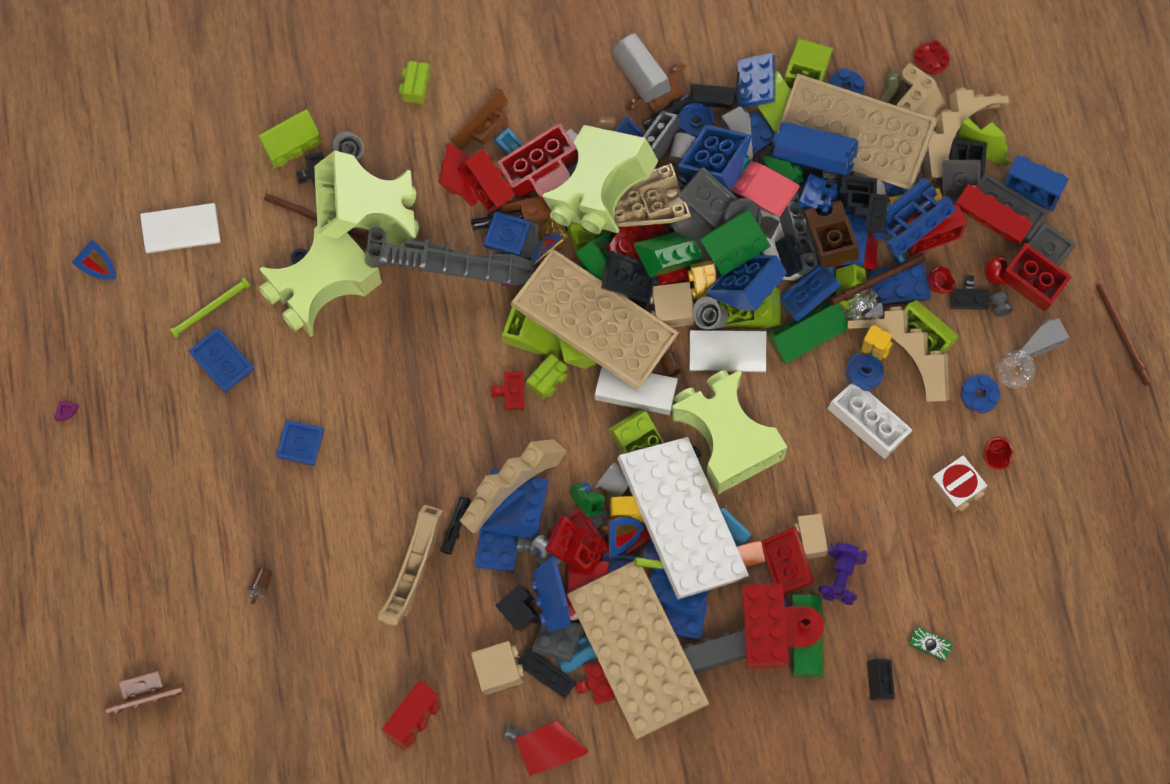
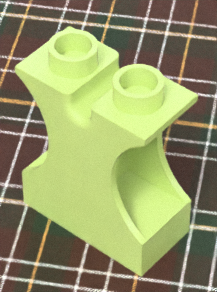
(605, 170)
(356, 199)
(326, 272)
(735, 441)

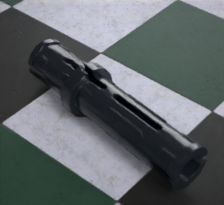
(674, 107)
(485, 222)
(452, 532)

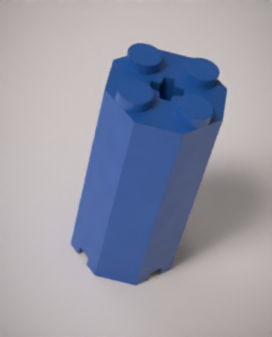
(815, 148)

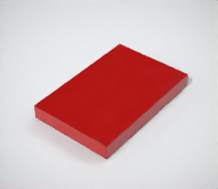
(787, 560)

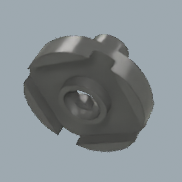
(740, 205)

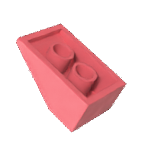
(765, 187)

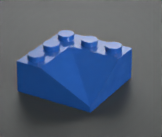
(719, 152)
(749, 282)
(521, 511)

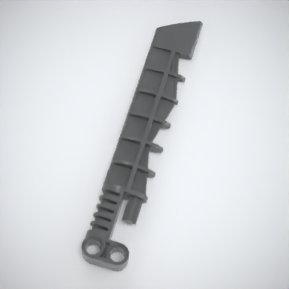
(442, 260)

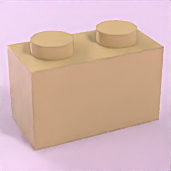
(812, 535)

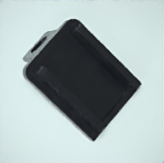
(715, 95)

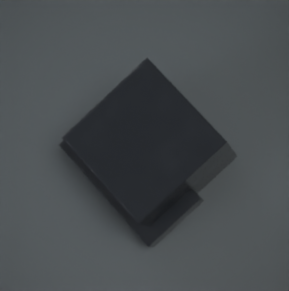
(966, 151)
(855, 192)
(517, 608)

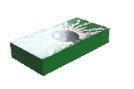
(930, 644)

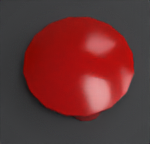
(931, 57)

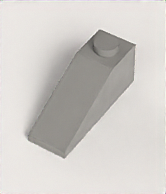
(738, 121)
(1047, 337)

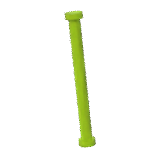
(210, 307)

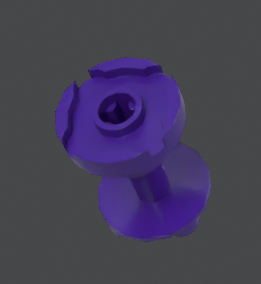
(846, 558)

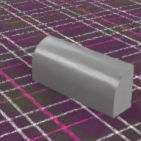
(640, 68)

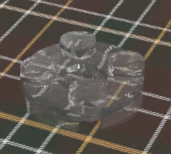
(860, 303)
(1019, 379)

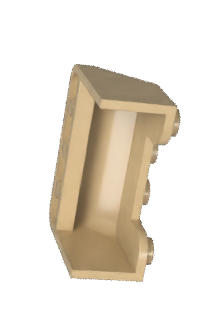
(924, 93)

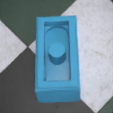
(507, 142)

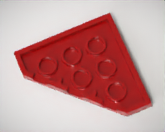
(624, 240)

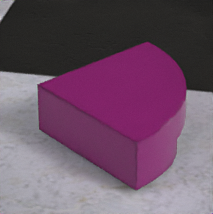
(66, 411)

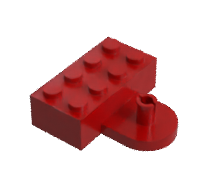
(540, 162)
(774, 628)

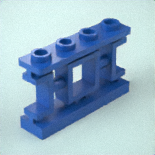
(918, 228)

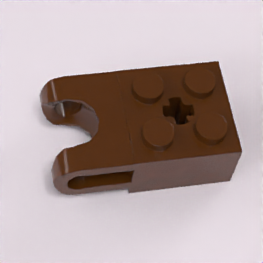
(832, 236)

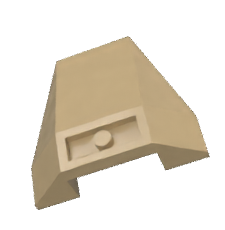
(652, 201)

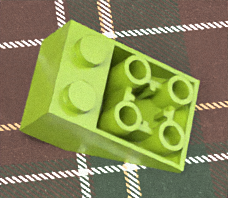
(808, 60)
(765, 316)
(528, 335)
(635, 433)

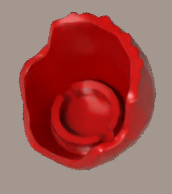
(994, 269)
(940, 280)
(998, 453)

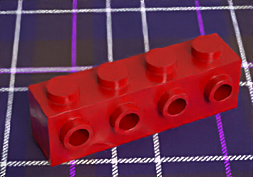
(993, 214)

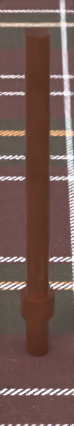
(307, 213)
(848, 293)
(1139, 366)

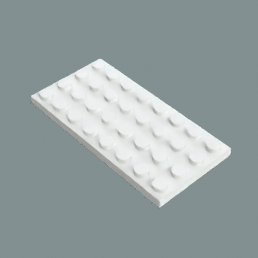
(682, 517)

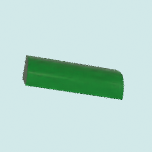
(809, 332)
(808, 661)

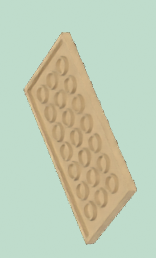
(888, 136)
(594, 320)
(638, 649)

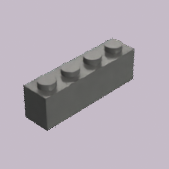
(662, 133)
(716, 652)

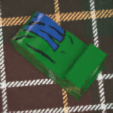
(586, 498)

